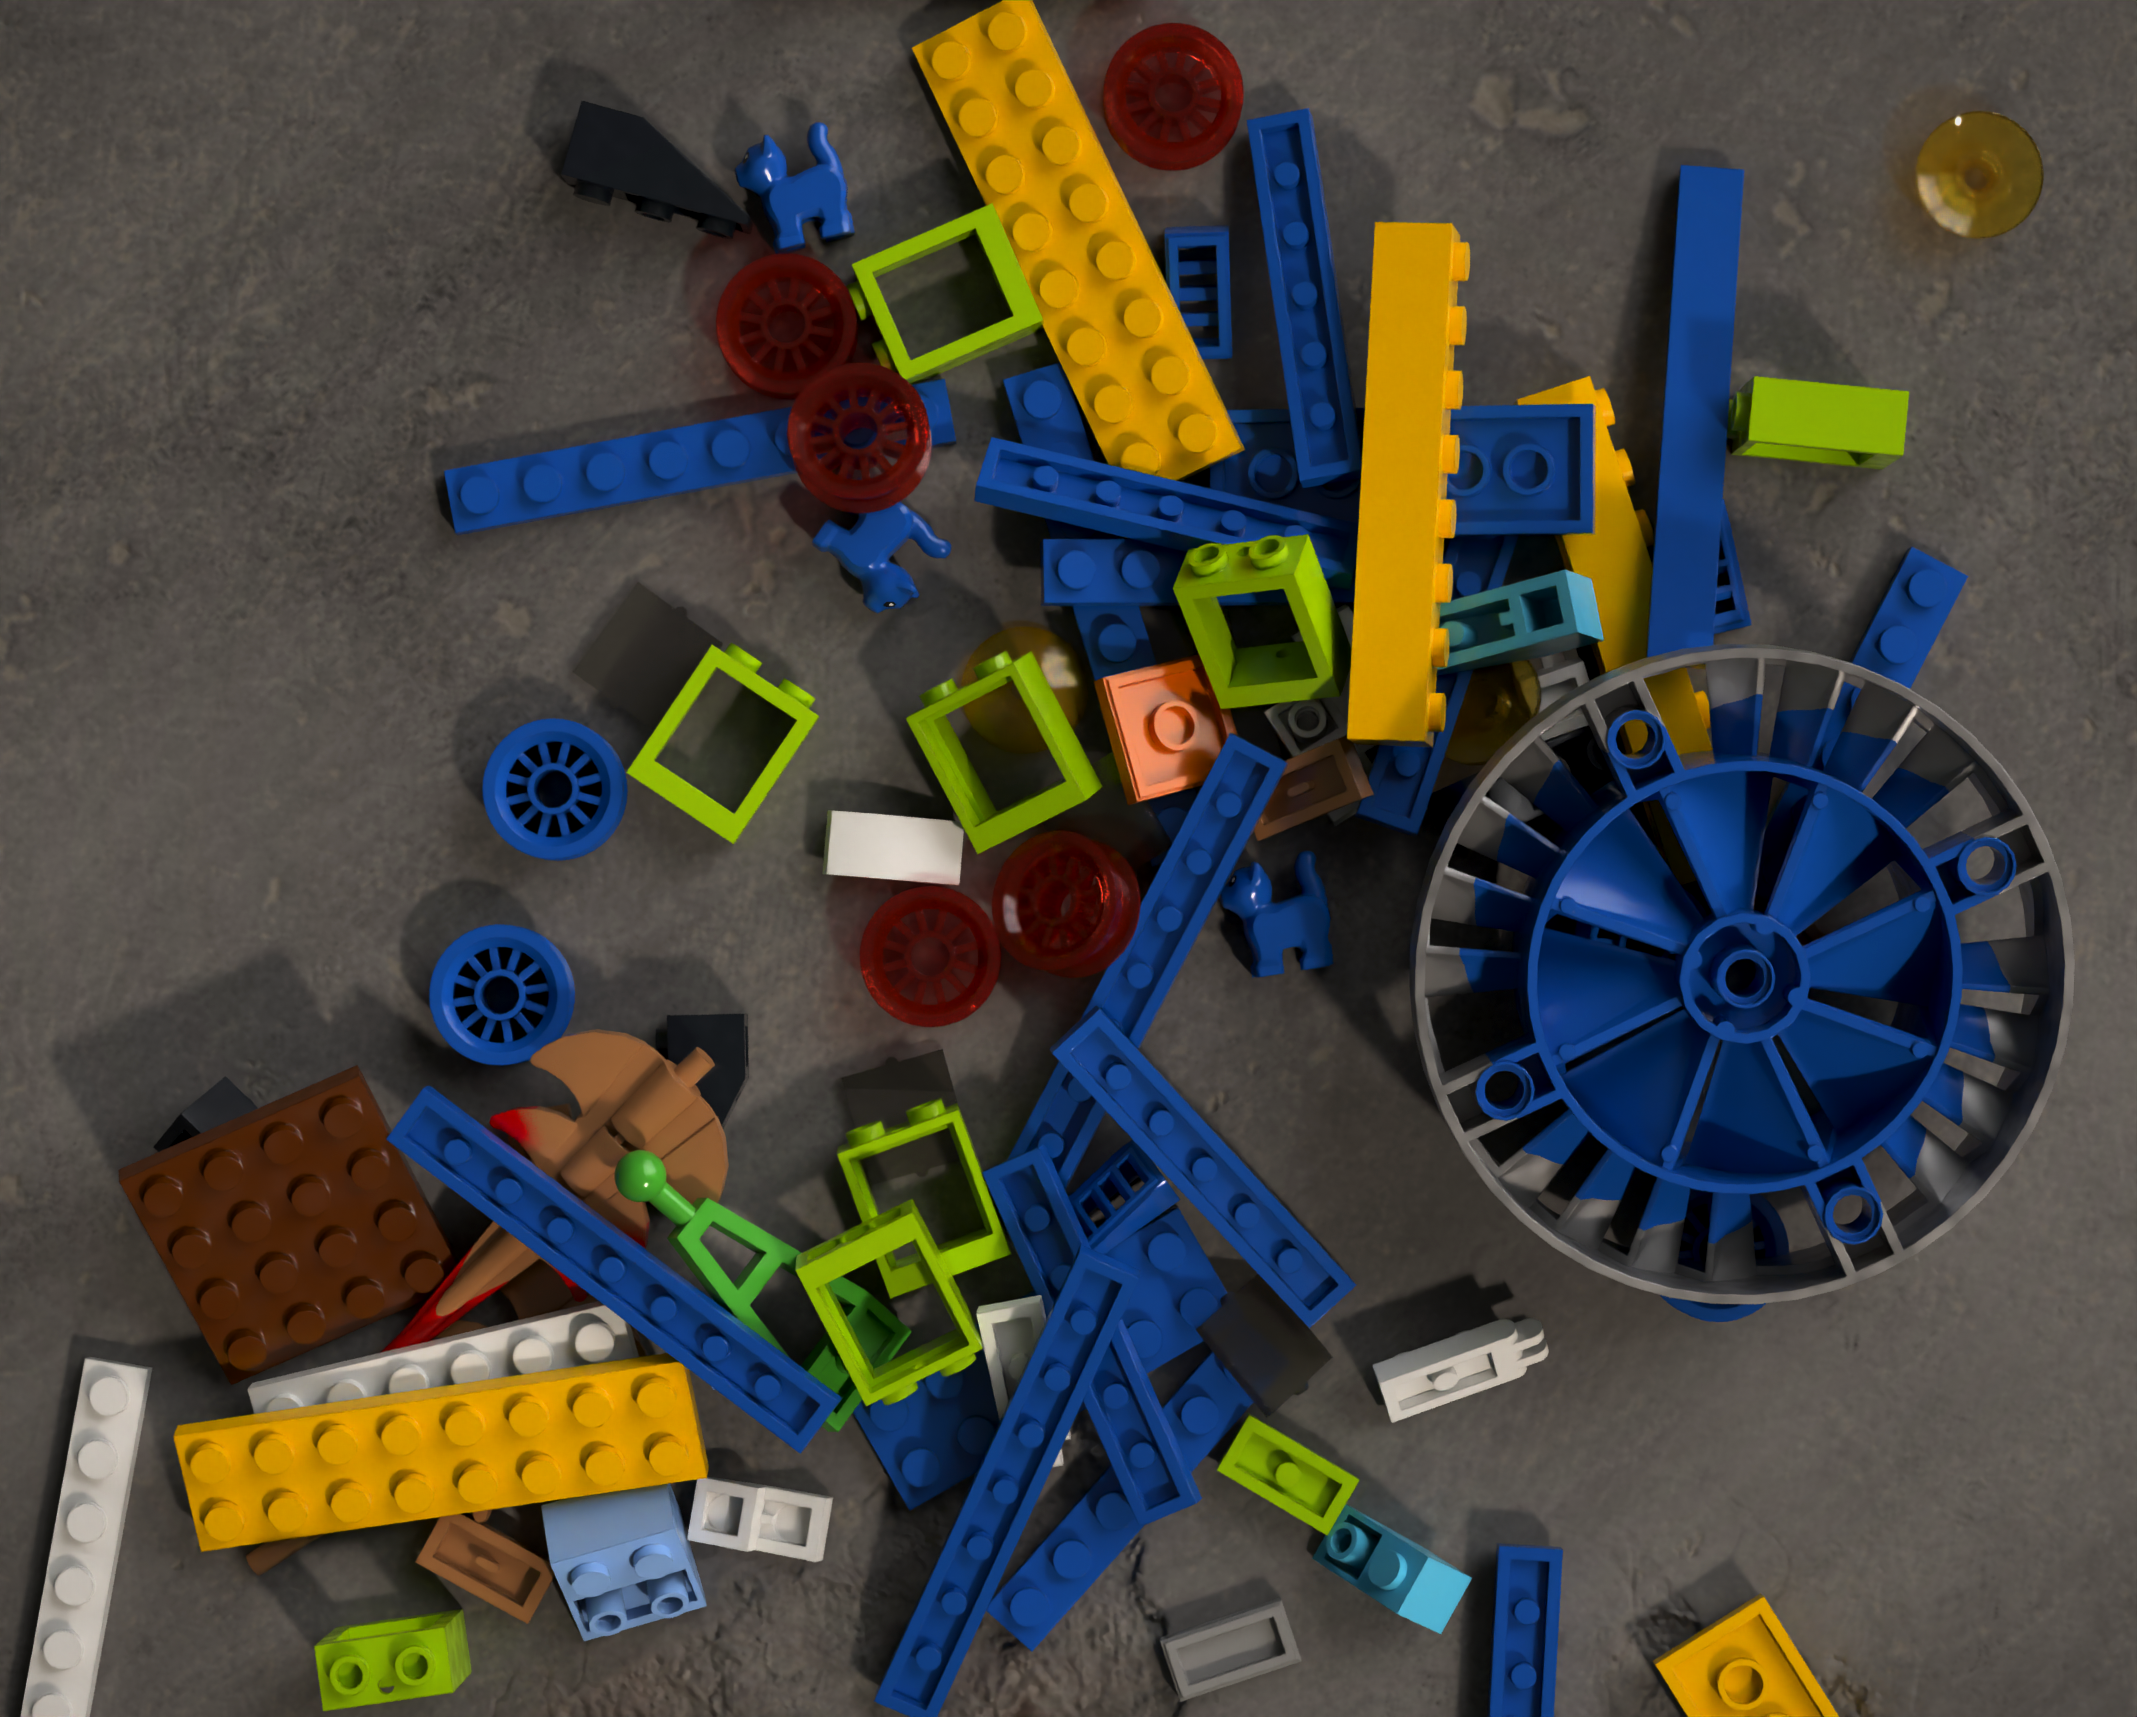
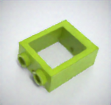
(1006, 271)
(1818, 422)
(743, 669)
(1267, 672)
(957, 775)
(860, 1246)
(960, 1253)
(412, 1653)

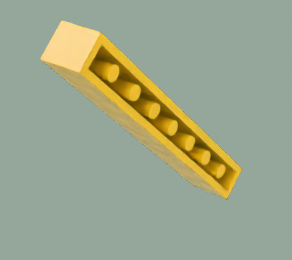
(1405, 484)
(1621, 581)

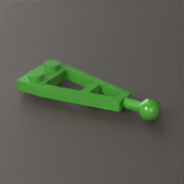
(642, 1178)

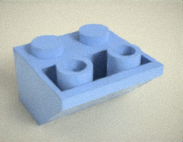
(622, 1558)

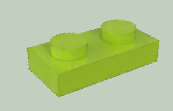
(1287, 1474)

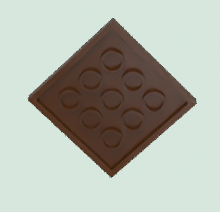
(291, 1224)

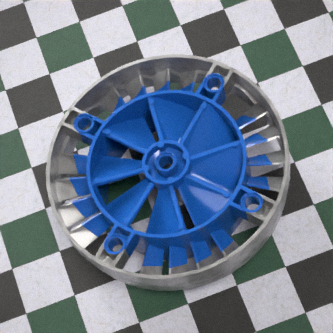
(1752, 1122)

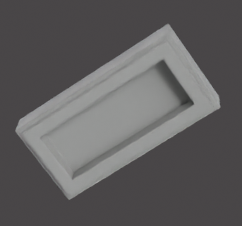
(1230, 1649)

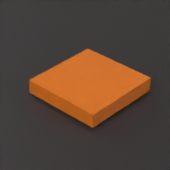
(1163, 727)

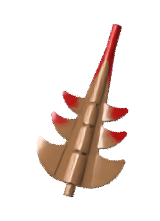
(626, 1104)

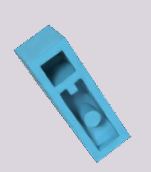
(1521, 621)

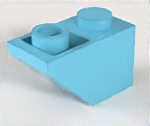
(1392, 1569)

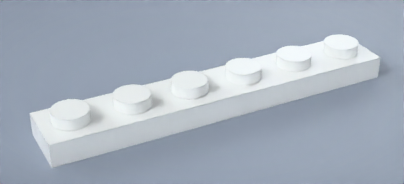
(519, 1347)
(86, 1539)

